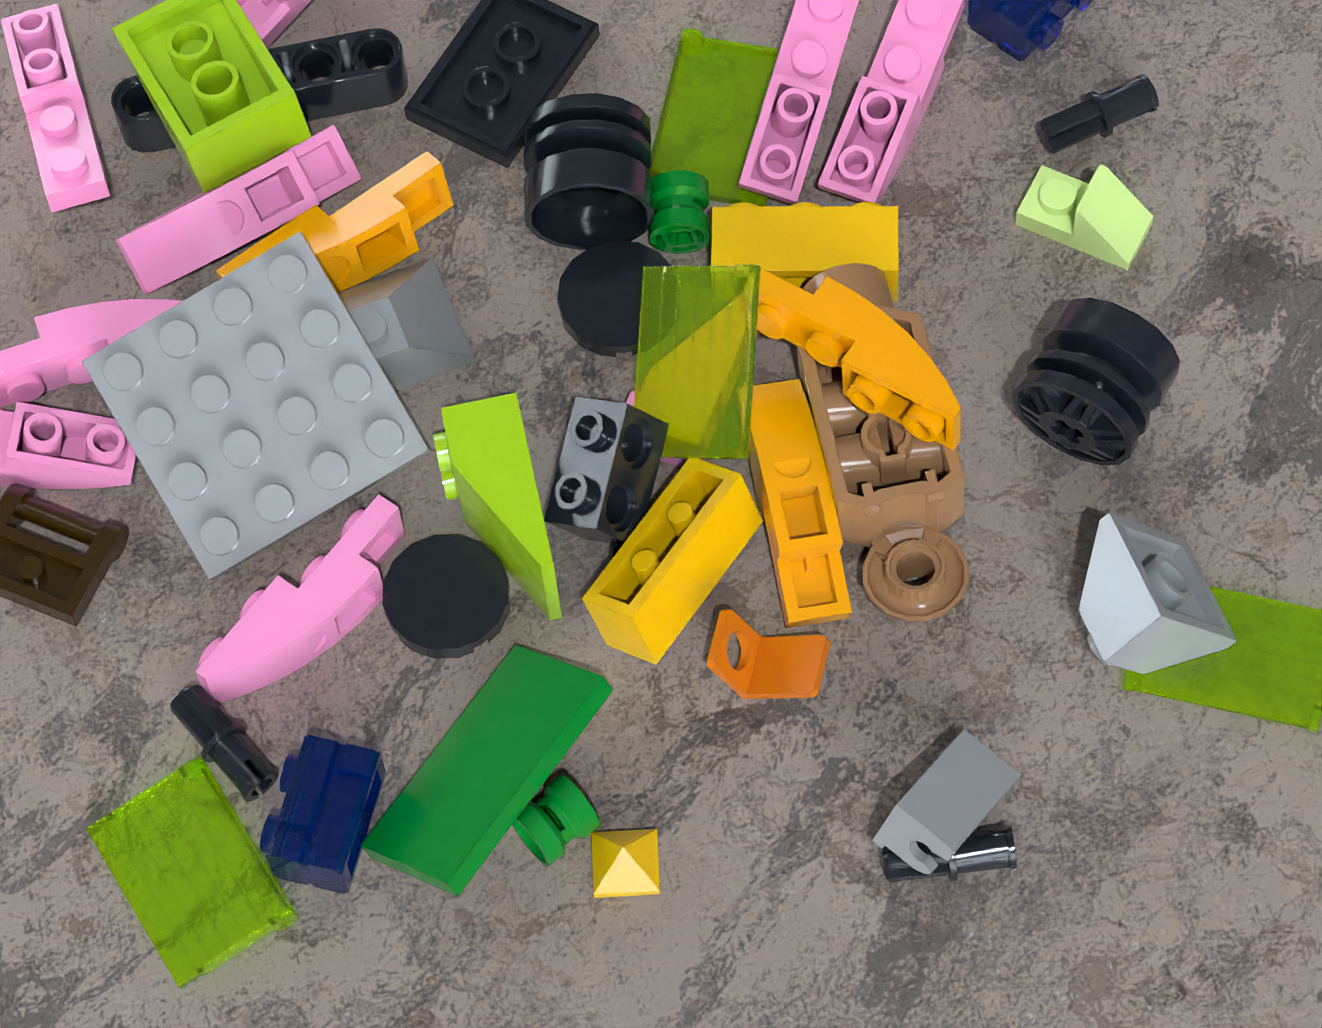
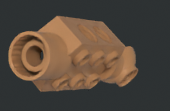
(885, 481)

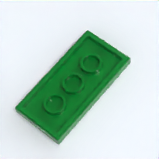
(487, 769)

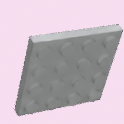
(256, 406)

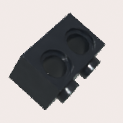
(606, 470)

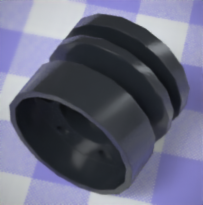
(588, 171)
(1096, 381)

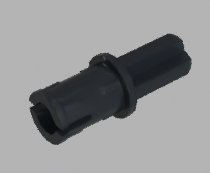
(1098, 114)
(223, 742)
(978, 853)

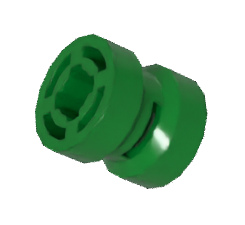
(679, 212)
(556, 820)

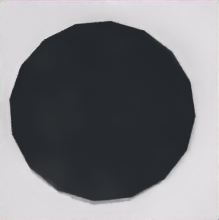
(603, 295)
(446, 596)

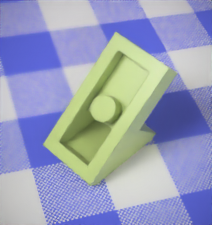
(1089, 217)

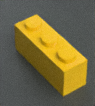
(807, 239)
(673, 560)

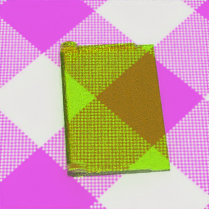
(713, 112)
(699, 357)
(1263, 675)
(191, 872)

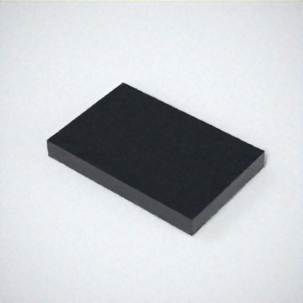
(499, 71)

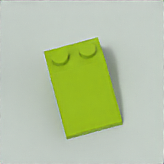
(213, 86)
(491, 472)

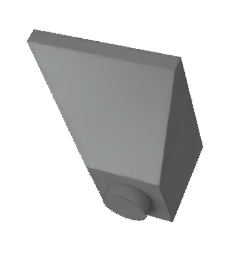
(409, 323)
(1148, 599)

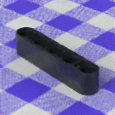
(340, 58)

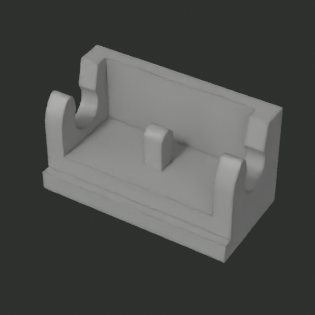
(947, 803)

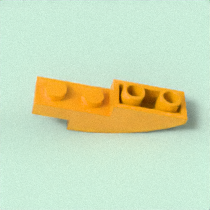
(370, 230)
(878, 358)
(797, 506)

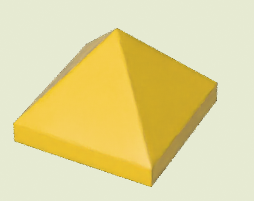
(625, 863)

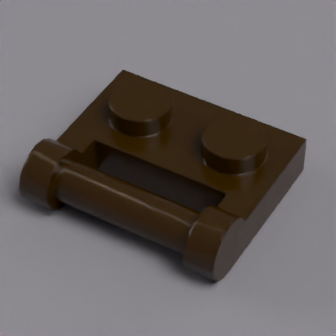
(46, 574)

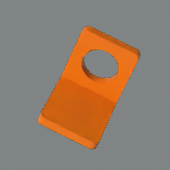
(768, 665)

